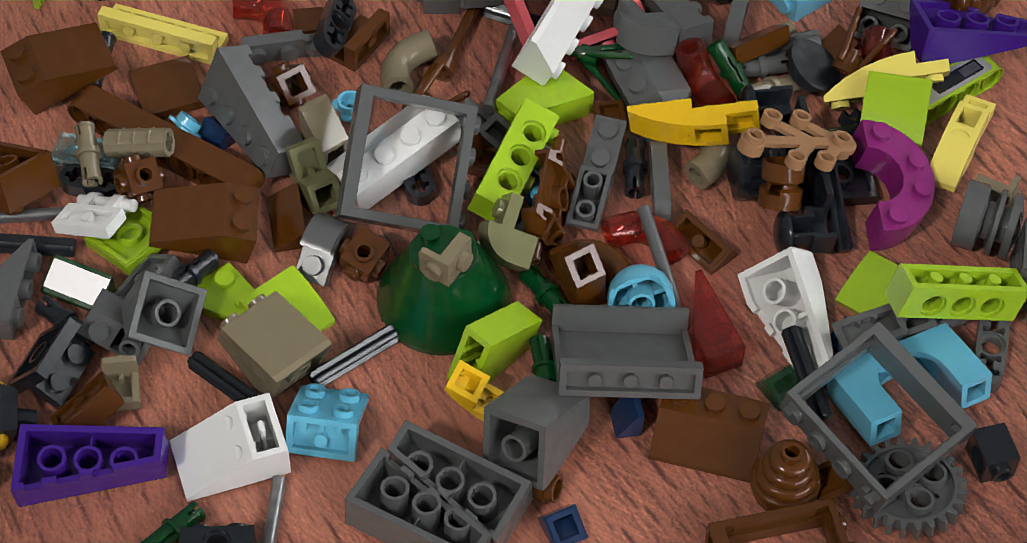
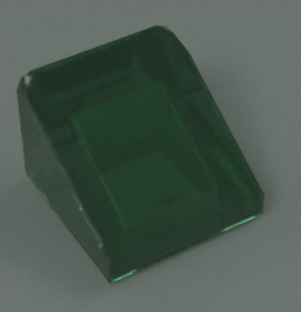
(777, 384)

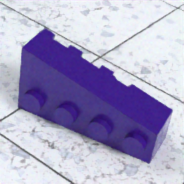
(81, 459)

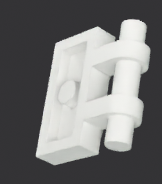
(94, 215)

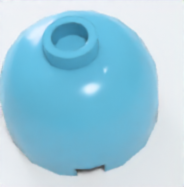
(642, 287)

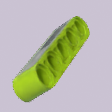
(965, 77)

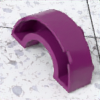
(906, 176)

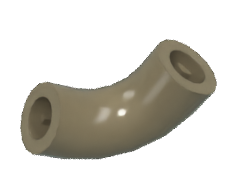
(404, 58)
(708, 165)

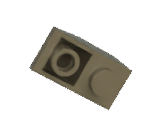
(321, 120)

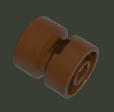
(777, 174)

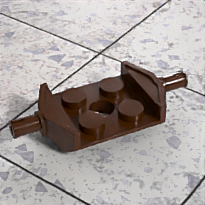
(551, 201)

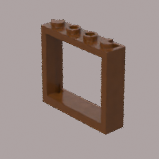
(781, 522)

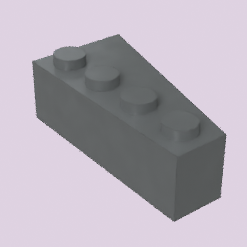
(248, 110)

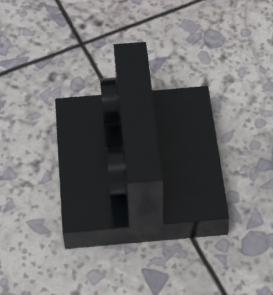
(53, 364)

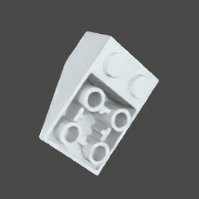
(231, 449)

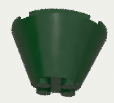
(430, 313)

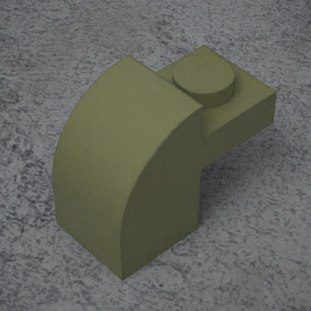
(316, 183)
(500, 239)

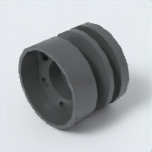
(988, 219)

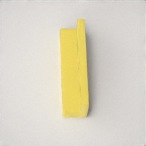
(161, 32)

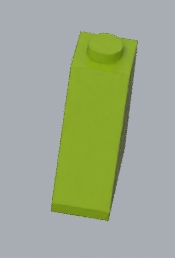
(562, 96)
(497, 340)

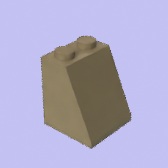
(273, 344)

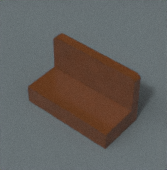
(363, 39)

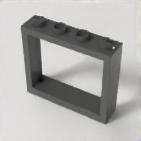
(355, 152)
(912, 379)

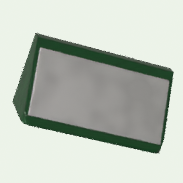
(75, 282)

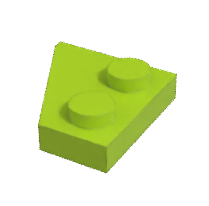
(223, 292)

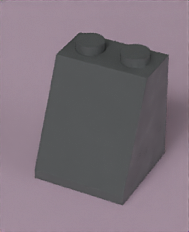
(533, 429)

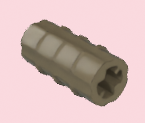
(136, 141)

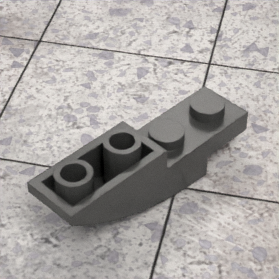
(597, 173)

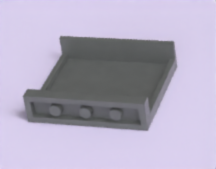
(624, 352)

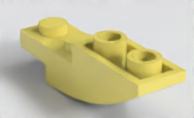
(853, 86)
(960, 141)

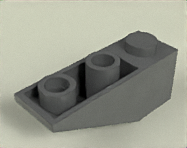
(17, 287)

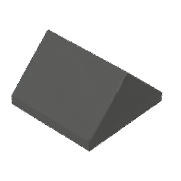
(163, 312)

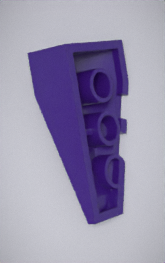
(961, 35)

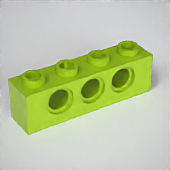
(530, 123)
(956, 292)

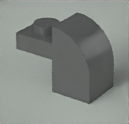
(645, 32)
(321, 246)

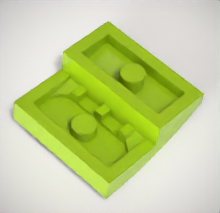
(898, 102)
(867, 284)
(298, 293)

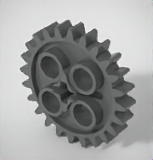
(924, 505)

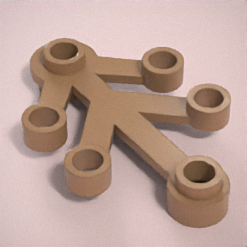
(836, 144)

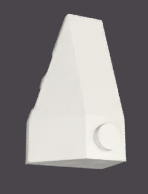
(789, 293)

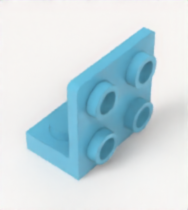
(325, 422)

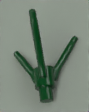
(590, 56)

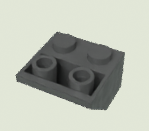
(889, 15)

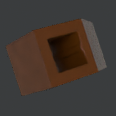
(580, 273)

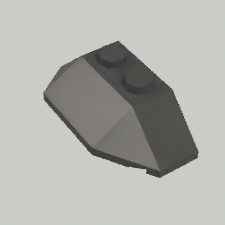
(646, 79)

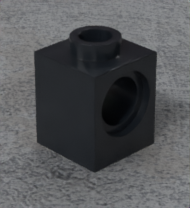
(993, 453)

